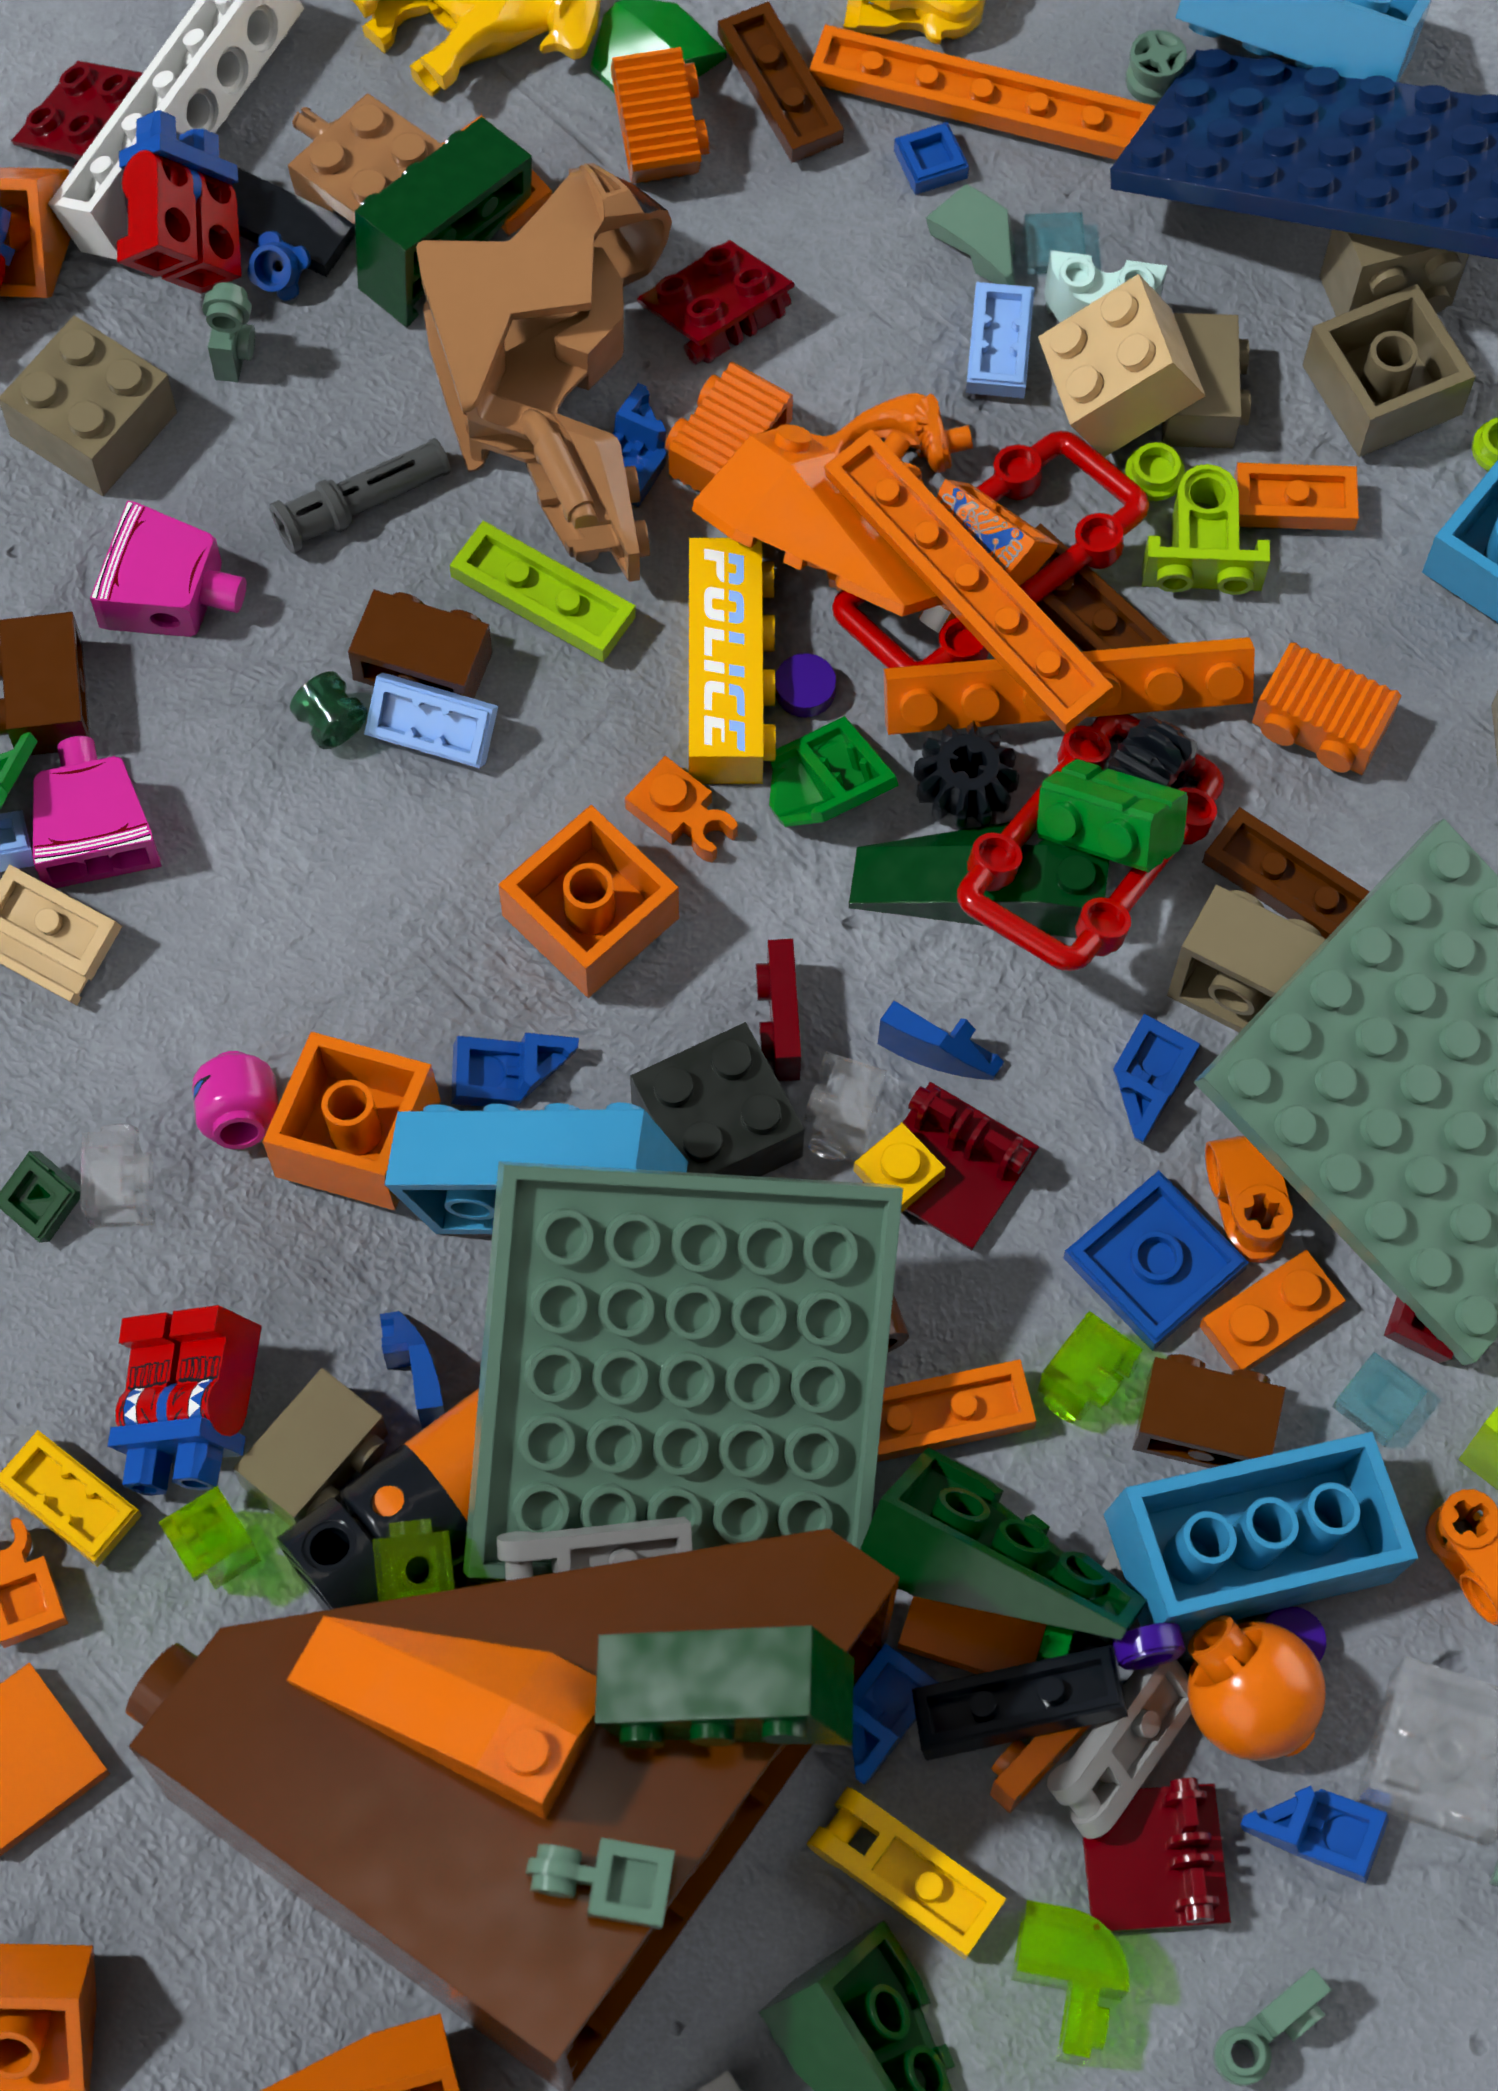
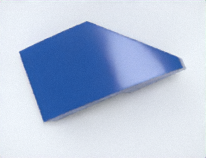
(641, 439)
(932, 1047)
(505, 1070)
(1151, 1072)
(405, 1347)
(883, 1709)
(1323, 1830)

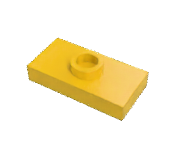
(68, 1498)

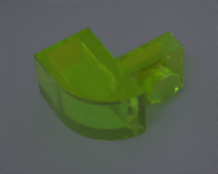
(1077, 1955)

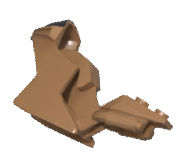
(529, 324)

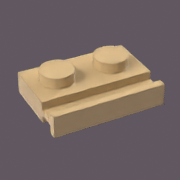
(51, 935)

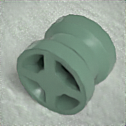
(1163, 54)

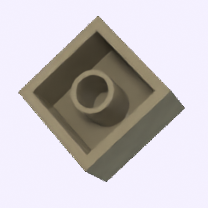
(1368, 268)
(1388, 370)
(88, 405)
(1238, 957)

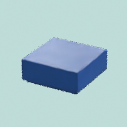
(931, 158)

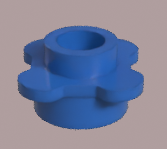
(262, 265)

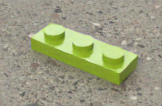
(543, 591)

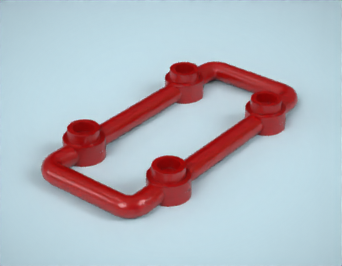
(1017, 476)
(1102, 920)

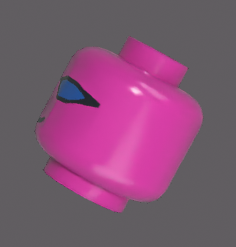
(234, 1099)

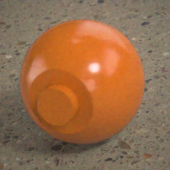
(1254, 1689)

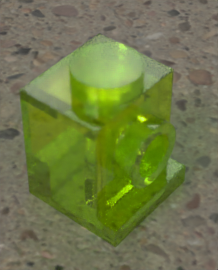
(1087, 1369)
(210, 1539)
(407, 1541)

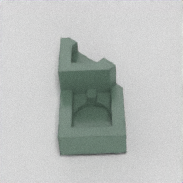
(978, 228)

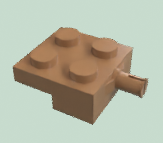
(355, 154)

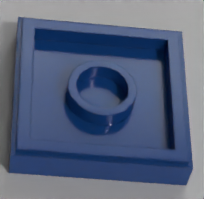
(1155, 1260)

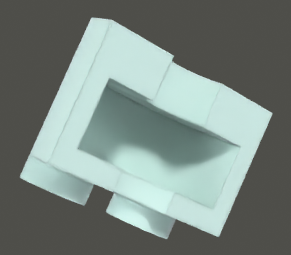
(1076, 282)

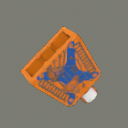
(1005, 536)

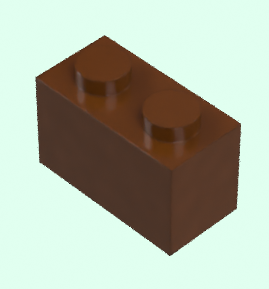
(420, 644)
(43, 680)
(1207, 1413)

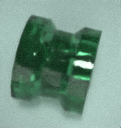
(328, 710)

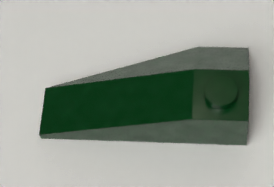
(924, 872)
(966, 1549)
(860, 2021)

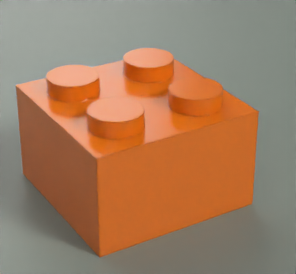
(589, 901)
(342, 1117)

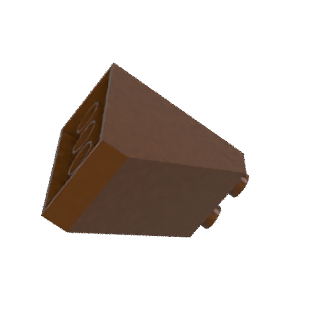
(438, 1864)

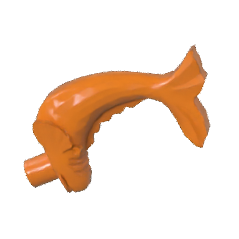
(913, 417)

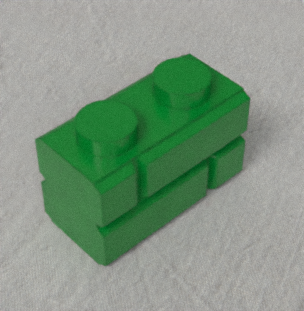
(1112, 815)

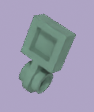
(231, 337)
(626, 1884)
(1290, 2012)

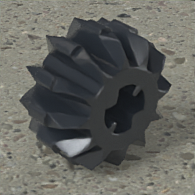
(1156, 753)
(966, 775)

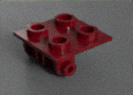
(76, 109)
(718, 299)
(979, 1159)
(1160, 1862)

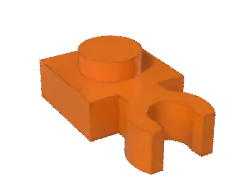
(676, 804)
(27, 1592)

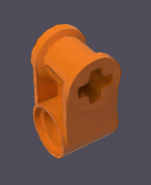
(1247, 1189)
(1469, 1555)

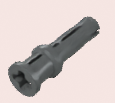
(335, 504)

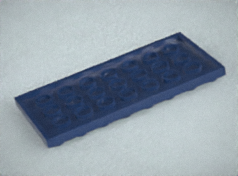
(1323, 151)

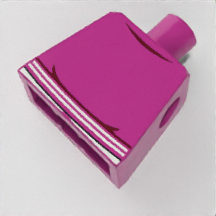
(162, 576)
(88, 819)

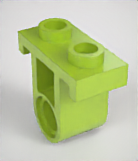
(1205, 540)

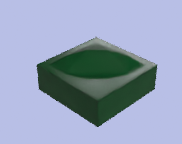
(39, 1196)

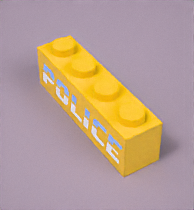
(727, 661)

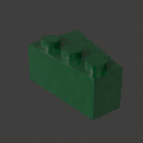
(451, 195)
(725, 1687)

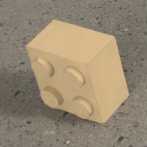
(1121, 366)

